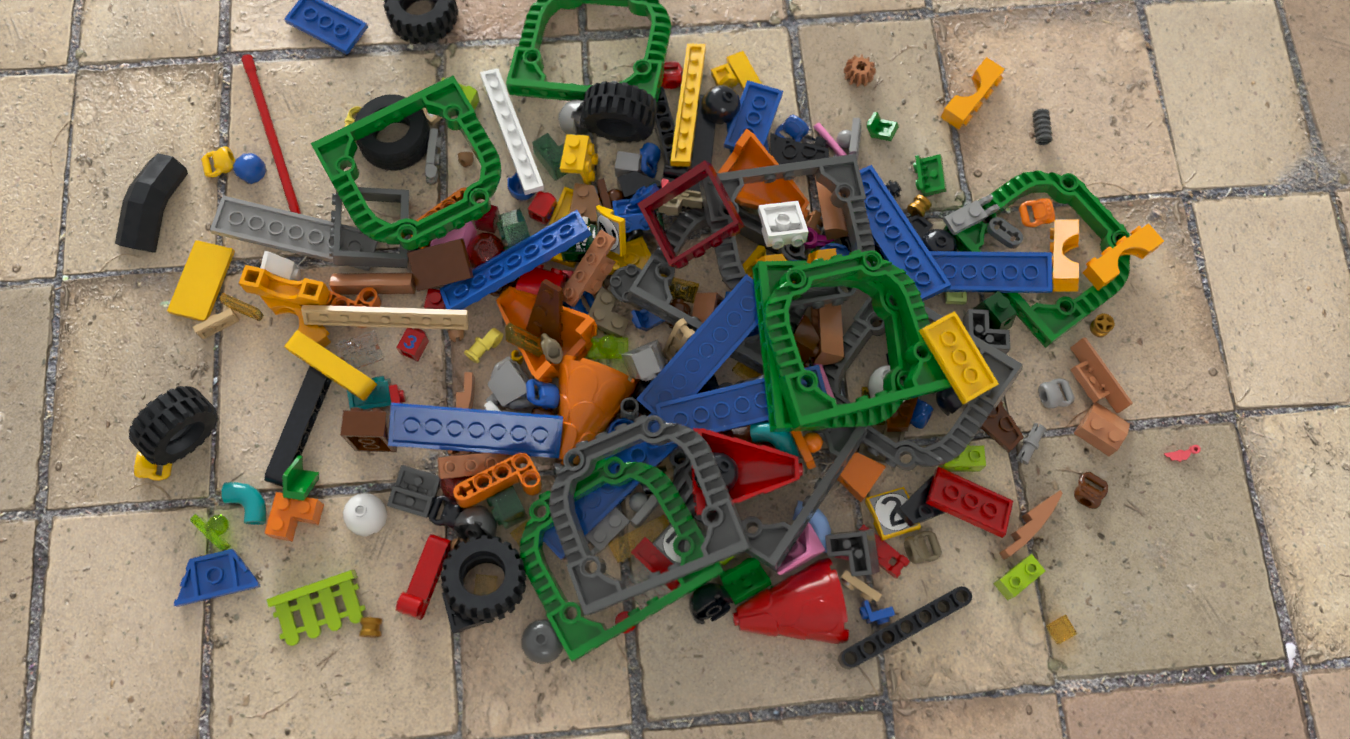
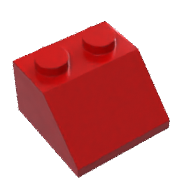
(531, 281)

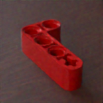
(425, 578)

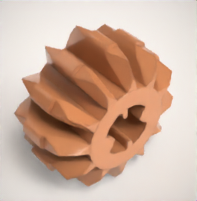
(859, 70)

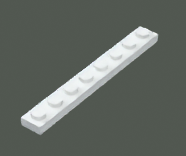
(512, 131)

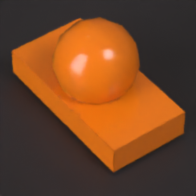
(810, 443)

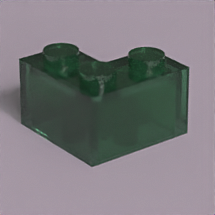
(549, 155)
(512, 227)
(507, 507)

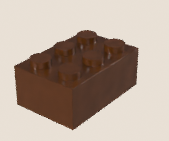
(367, 430)

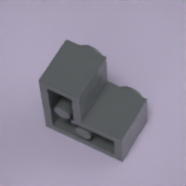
(978, 324)
(860, 548)

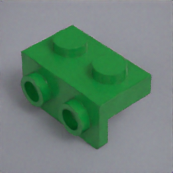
(930, 175)
(745, 580)

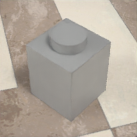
(627, 163)

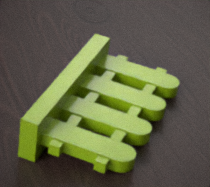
(307, 609)

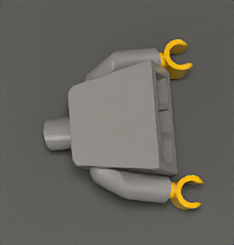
(509, 383)

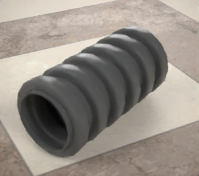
(1042, 126)
(629, 404)

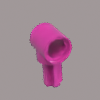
(815, 240)

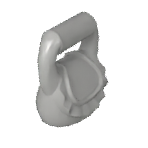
(1051, 394)

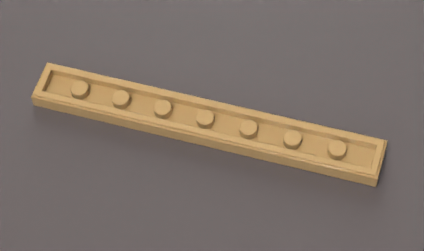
(385, 317)

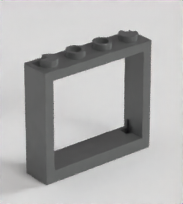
(368, 259)

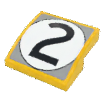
(613, 226)
(886, 519)

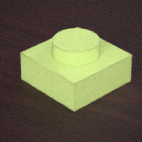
(955, 297)

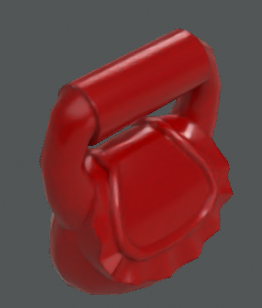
(673, 78)

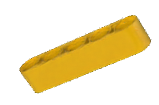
(330, 365)

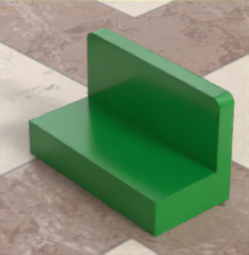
(298, 482)

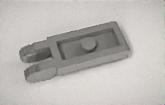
(433, 158)
(969, 215)
(607, 531)

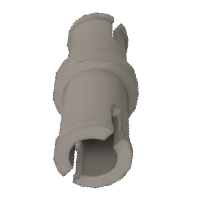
(1030, 443)

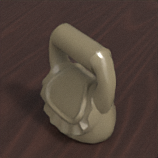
(551, 349)
(917, 549)

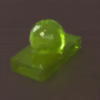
(608, 347)
(213, 529)

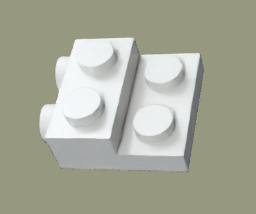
(783, 224)

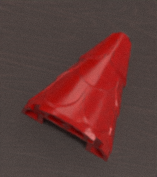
(759, 468)
(799, 607)

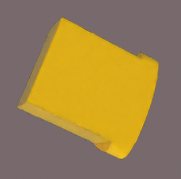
(724, 76)

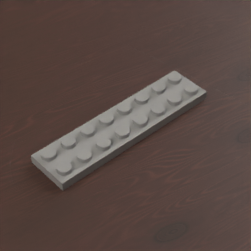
(285, 230)

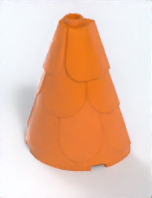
(751, 154)
(576, 333)
(588, 400)

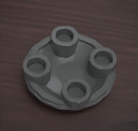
(622, 281)

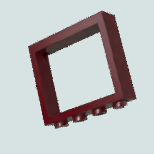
(672, 190)

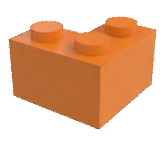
(286, 514)

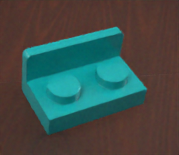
(378, 398)

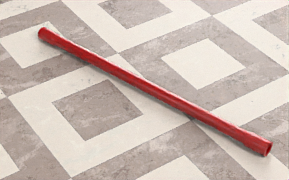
(251, 72)

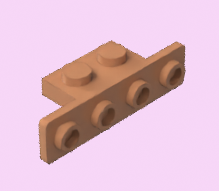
(591, 269)
(1097, 378)
(468, 463)

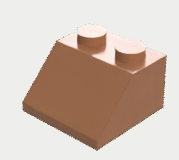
(1102, 429)

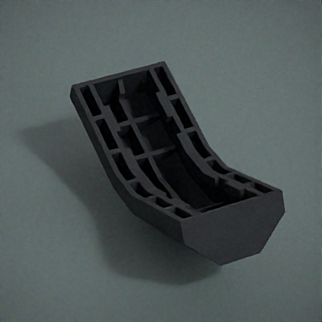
(146, 202)

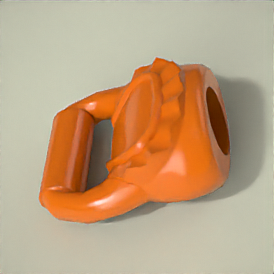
(1042, 211)

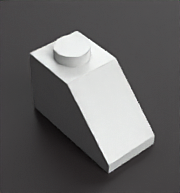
(280, 266)

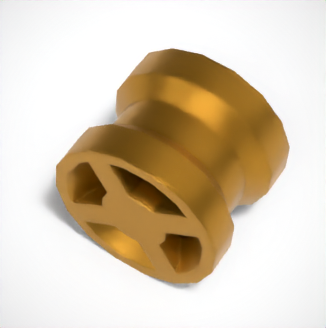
(919, 206)
(1105, 321)
(370, 627)

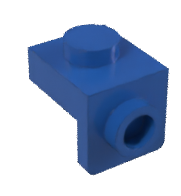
(645, 320)
(881, 616)

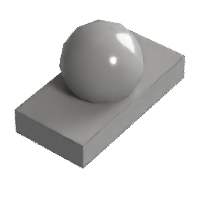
(851, 139)
(643, 506)

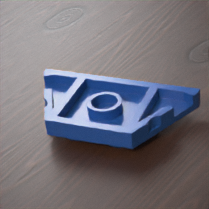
(215, 577)

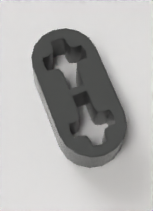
(1005, 232)

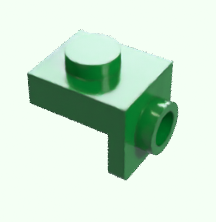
(881, 128)

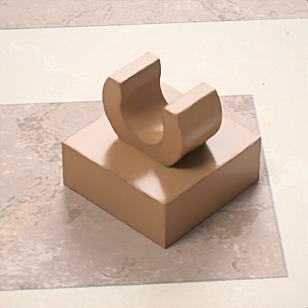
(813, 219)

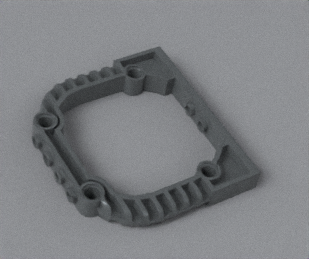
(836, 173)
(653, 293)
(968, 424)
(723, 538)
(774, 541)

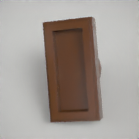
(608, 196)

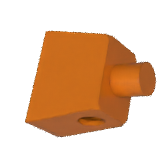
(860, 475)

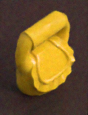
(223, 162)
(145, 469)

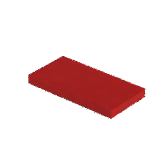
(970, 502)

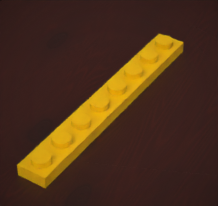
(688, 105)

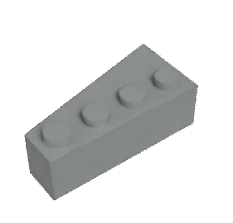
(644, 361)

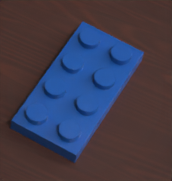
(327, 24)
(756, 113)

